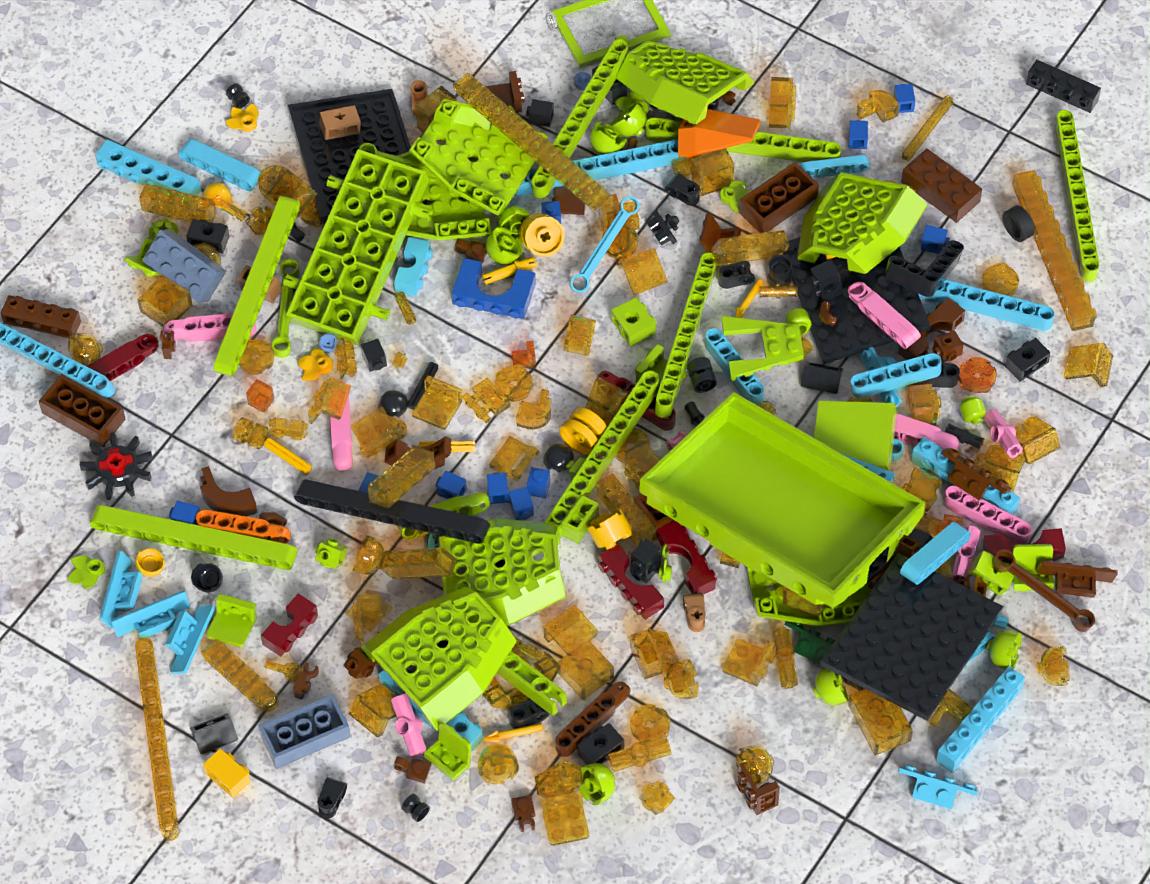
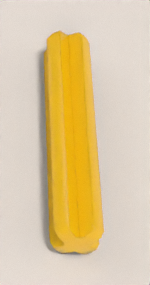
(457, 446)
(288, 456)

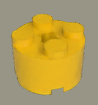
(609, 528)

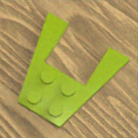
(780, 343)

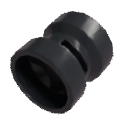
(238, 97)
(415, 807)

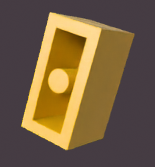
(226, 772)

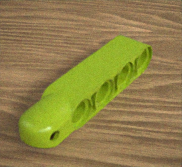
(470, 505)

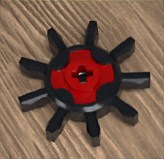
(116, 466)

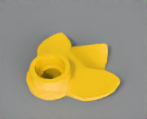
(241, 118)
(315, 364)

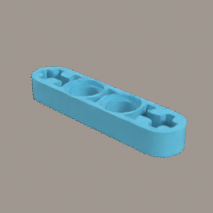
(853, 164)

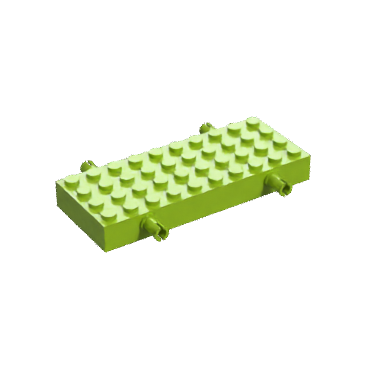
(357, 247)

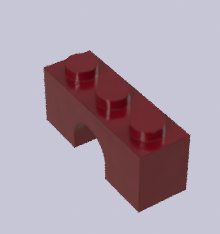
(281, 638)

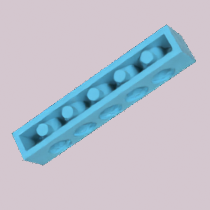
(144, 169)
(928, 457)
(980, 719)
(472, 730)

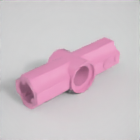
(1003, 433)
(963, 562)
(408, 725)

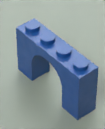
(512, 303)

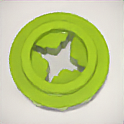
(159, 225)

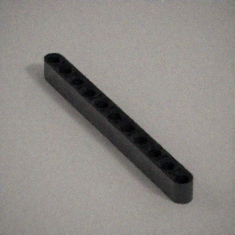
(400, 513)

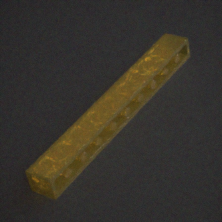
(1054, 251)

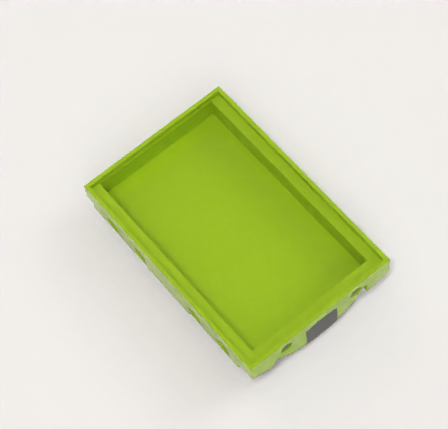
(782, 502)

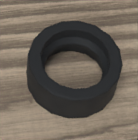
(1018, 223)

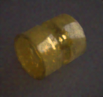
(250, 433)

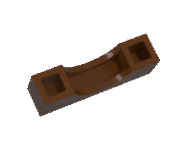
(945, 317)

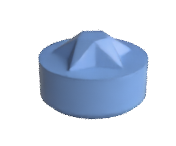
(581, 80)
(328, 342)

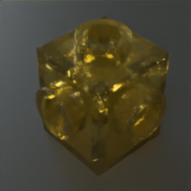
(259, 219)
(656, 797)

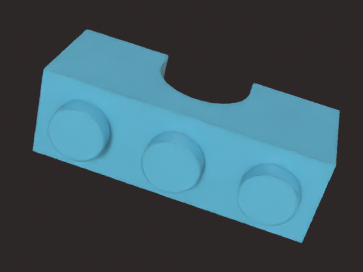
(411, 279)

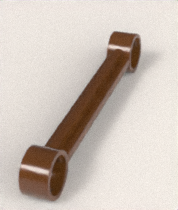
(1043, 590)

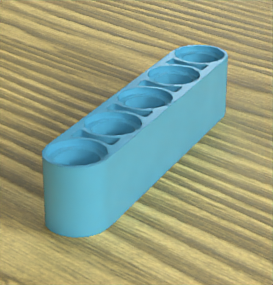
(219, 164)
(722, 345)
(889, 382)
(935, 553)

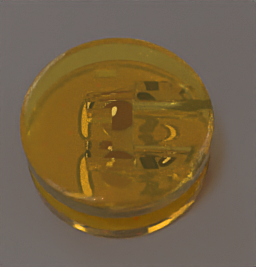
(269, 177)

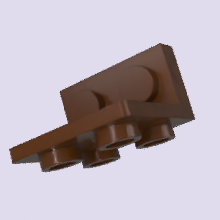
(757, 799)

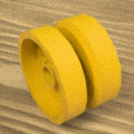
(540, 224)
(582, 430)

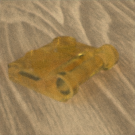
(508, 456)

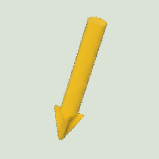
(740, 311)
(496, 736)

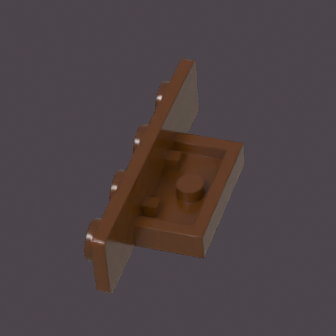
(971, 477)
(1076, 579)

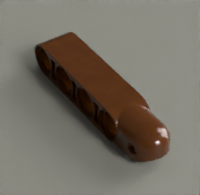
(612, 696)

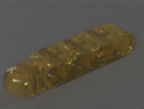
(240, 675)

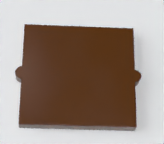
(568, 202)

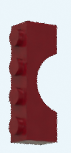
(997, 542)
(699, 577)
(645, 599)

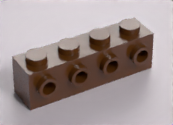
(40, 316)

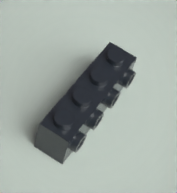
(1063, 86)

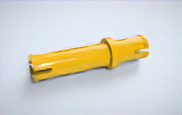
(509, 270)

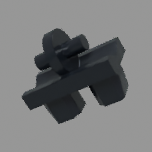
(670, 223)

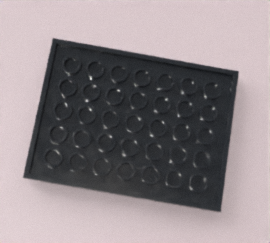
(321, 158)
(853, 329)
(912, 638)

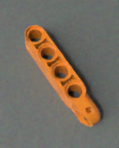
(236, 522)

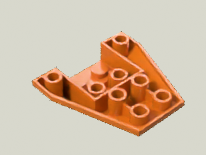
(715, 132)

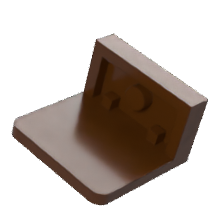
(510, 92)
(712, 232)

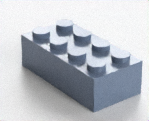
(184, 265)
(304, 731)

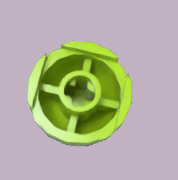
(631, 121)
(606, 139)
(512, 219)
(502, 246)
(1004, 649)
(830, 688)
(597, 783)

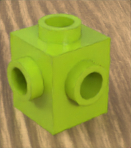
(330, 553)

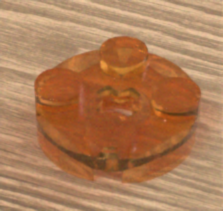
(974, 384)

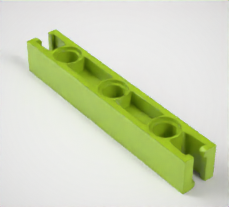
(529, 681)

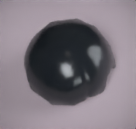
(394, 403)
(558, 457)
(207, 577)

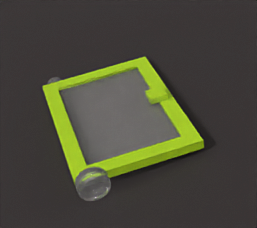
(595, 24)

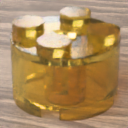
(579, 335)
(923, 486)

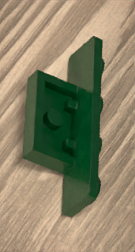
(810, 643)

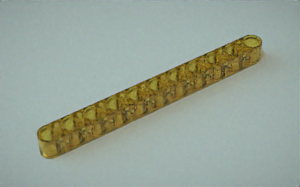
(531, 141)
(160, 745)

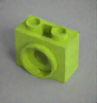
(636, 312)

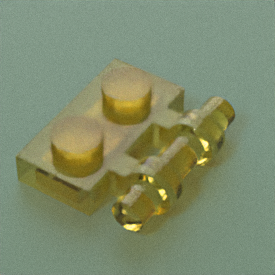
(490, 396)

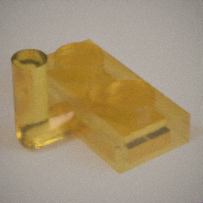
(954, 705)

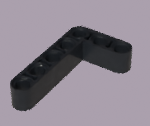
(923, 280)

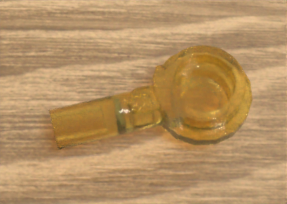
(290, 670)

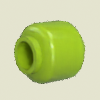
(799, 317)
(972, 410)

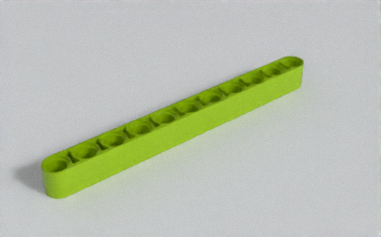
(583, 113)
(762, 145)
(1077, 196)
(256, 286)
(685, 336)
(602, 447)
(193, 537)

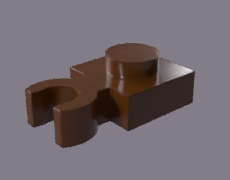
(524, 810)

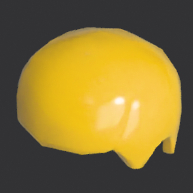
(215, 189)
(149, 562)

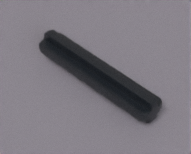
(417, 394)

